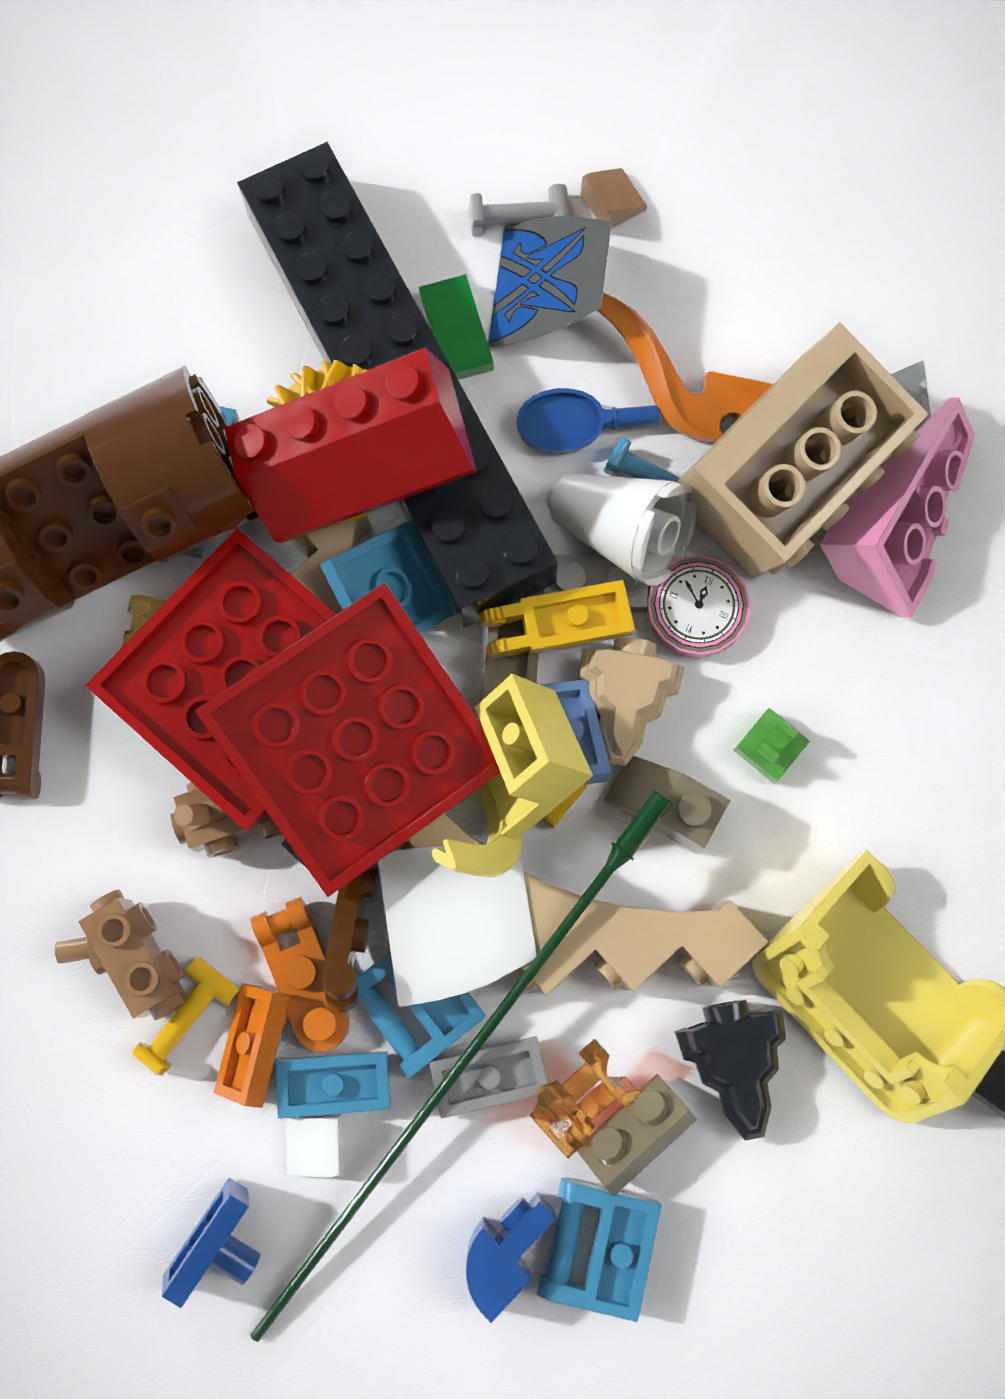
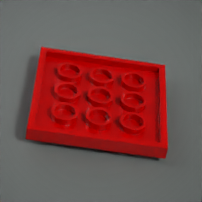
(195, 646)
(352, 739)

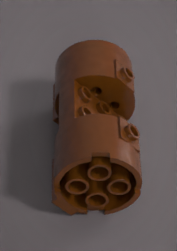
(113, 496)

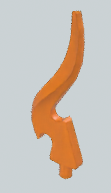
(688, 413)

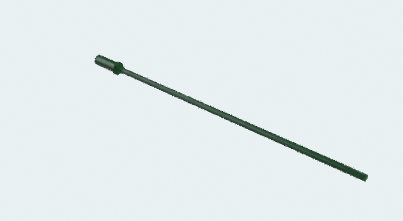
(621, 852)

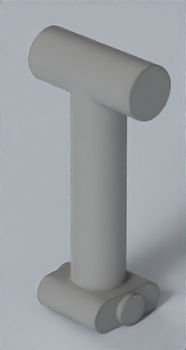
(513, 213)

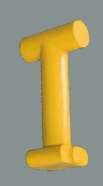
(209, 986)

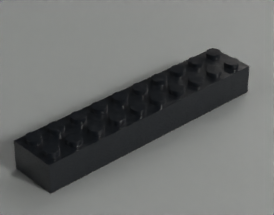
(364, 315)

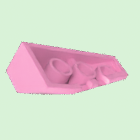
(891, 527)

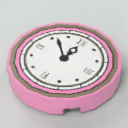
(698, 607)

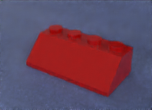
(352, 446)

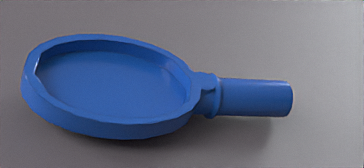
(572, 419)

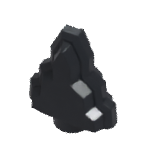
(737, 1059)

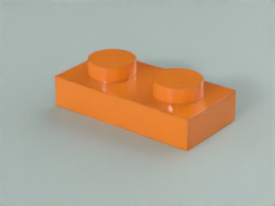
(252, 1045)

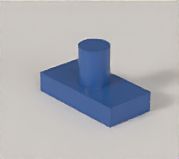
(212, 1246)

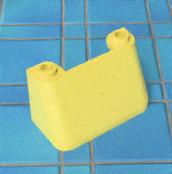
(881, 998)

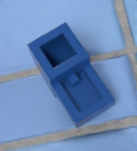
(494, 1259)

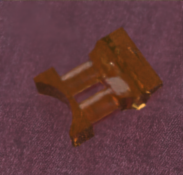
(571, 1123)

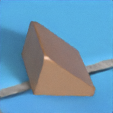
(611, 196)

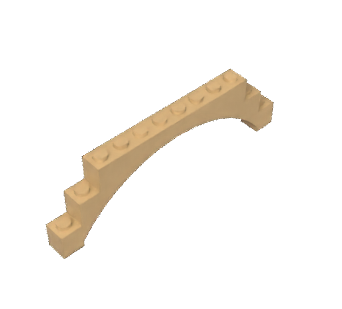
(626, 939)

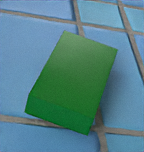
(457, 325)

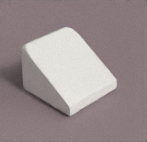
(315, 1146)

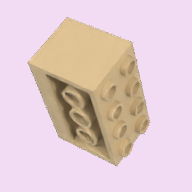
(802, 454)

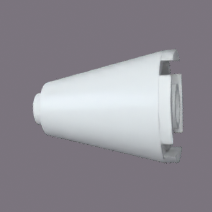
(627, 520)

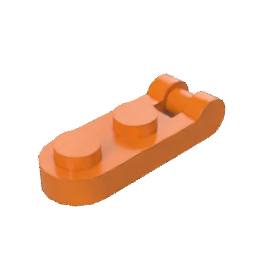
(299, 974)

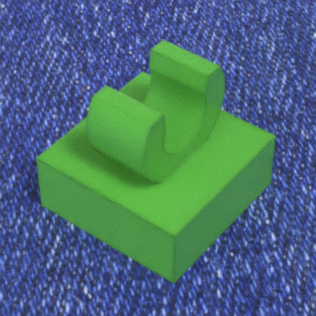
(771, 745)

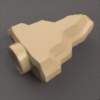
(628, 692)

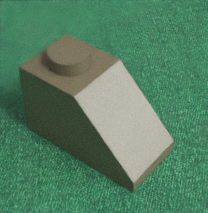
(694, 807)

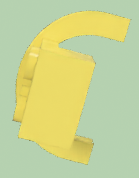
(537, 768)

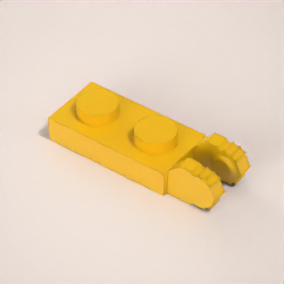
(562, 619)

